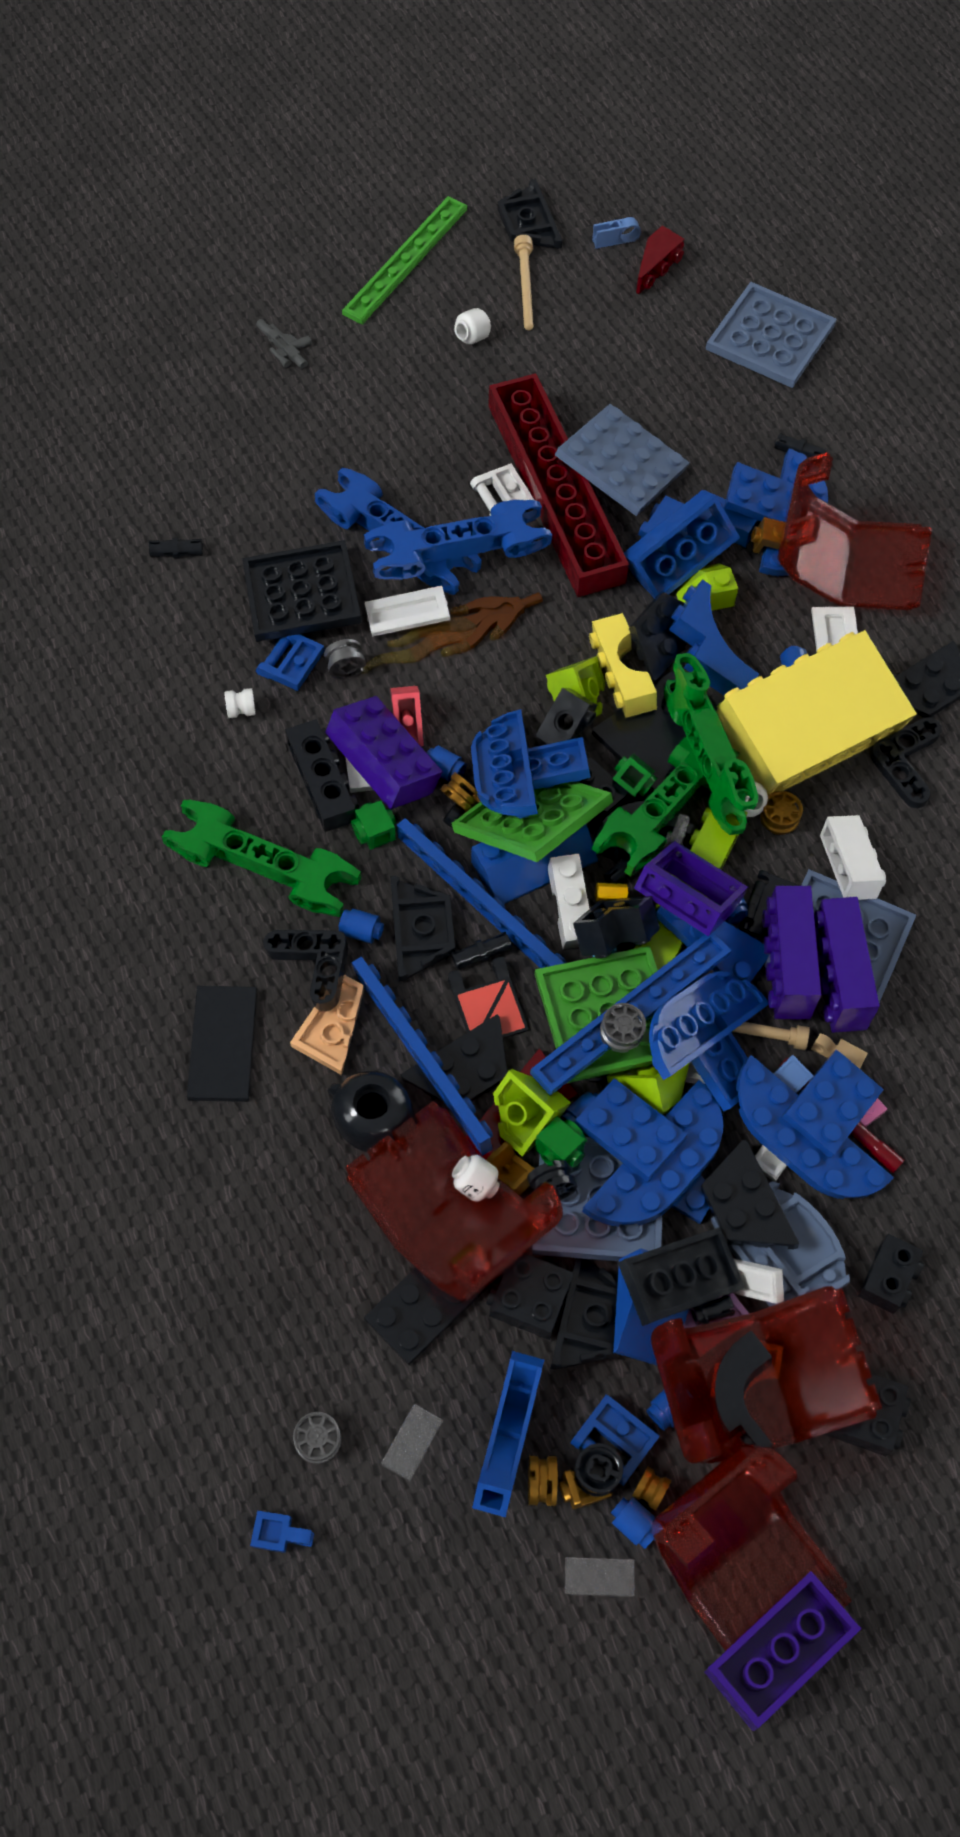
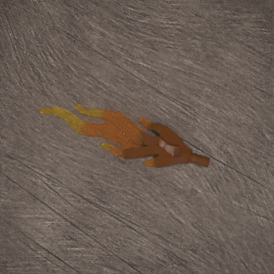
(465, 630)

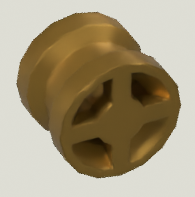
(651, 1488)

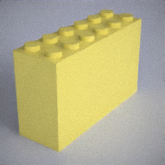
(814, 712)

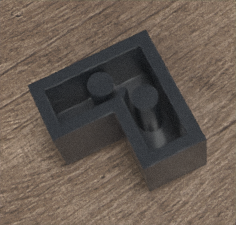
(616, 922)

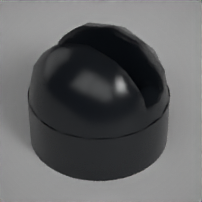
(453, 814)

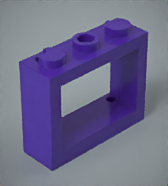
(683, 899)

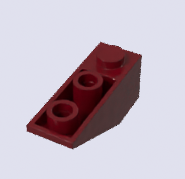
(660, 253)

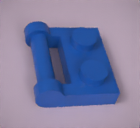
(297, 663)
(621, 1430)

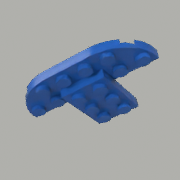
(764, 495)
(510, 771)
(698, 1030)
(813, 1127)
(656, 1151)

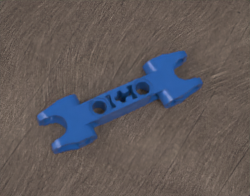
(363, 505)
(413, 548)

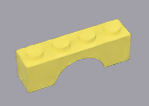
(632, 688)

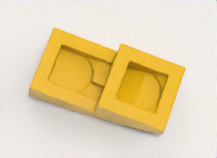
(607, 891)

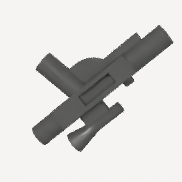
(286, 344)

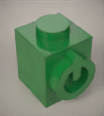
(634, 775)
(374, 825)
(561, 1142)

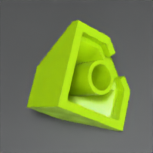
(722, 582)
(583, 677)
(651, 1087)
(525, 1109)

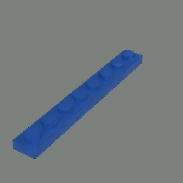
(474, 892)
(664, 984)
(428, 1062)

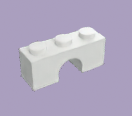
(571, 896)

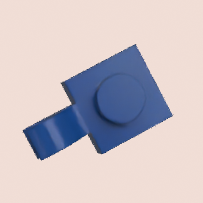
(274, 1532)

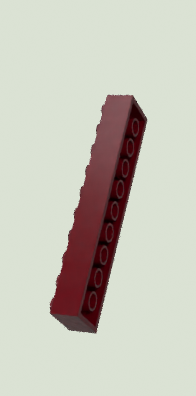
(567, 499)

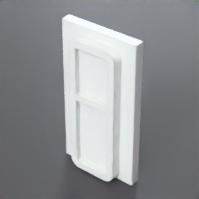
(407, 611)
(832, 624)

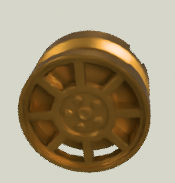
(458, 794)
(781, 813)
(542, 1480)

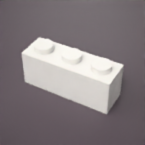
(852, 857)

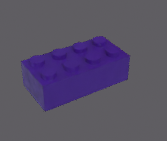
(383, 752)
(792, 952)
(845, 965)
(782, 1651)

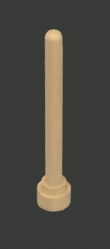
(523, 247)
(795, 1036)

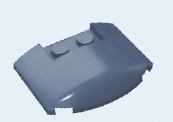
(814, 1263)

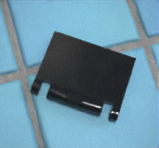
(758, 902)

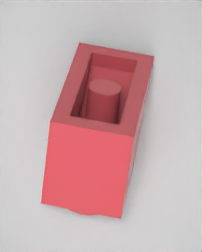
(407, 710)

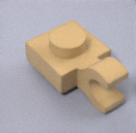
(826, 1046)

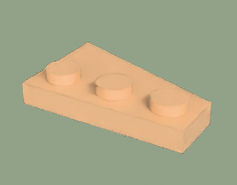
(328, 1034)

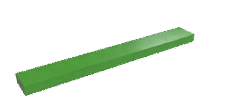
(404, 260)

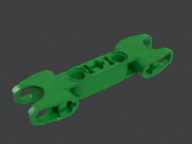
(725, 774)
(640, 831)
(308, 877)

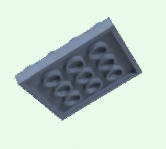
(771, 334)
(622, 459)
(883, 923)
(584, 1237)

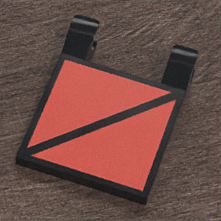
(488, 1000)

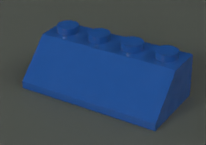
(681, 544)
(513, 876)

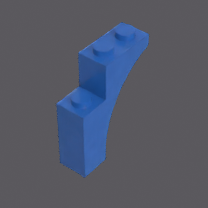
(743, 524)
(697, 627)
(508, 1434)

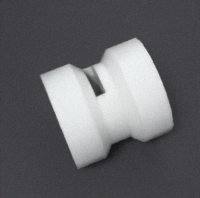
(240, 703)

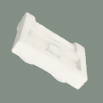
(506, 483)

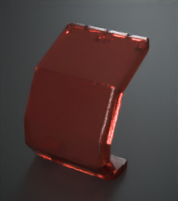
(848, 558)
(434, 1225)
(806, 1392)
(739, 1544)

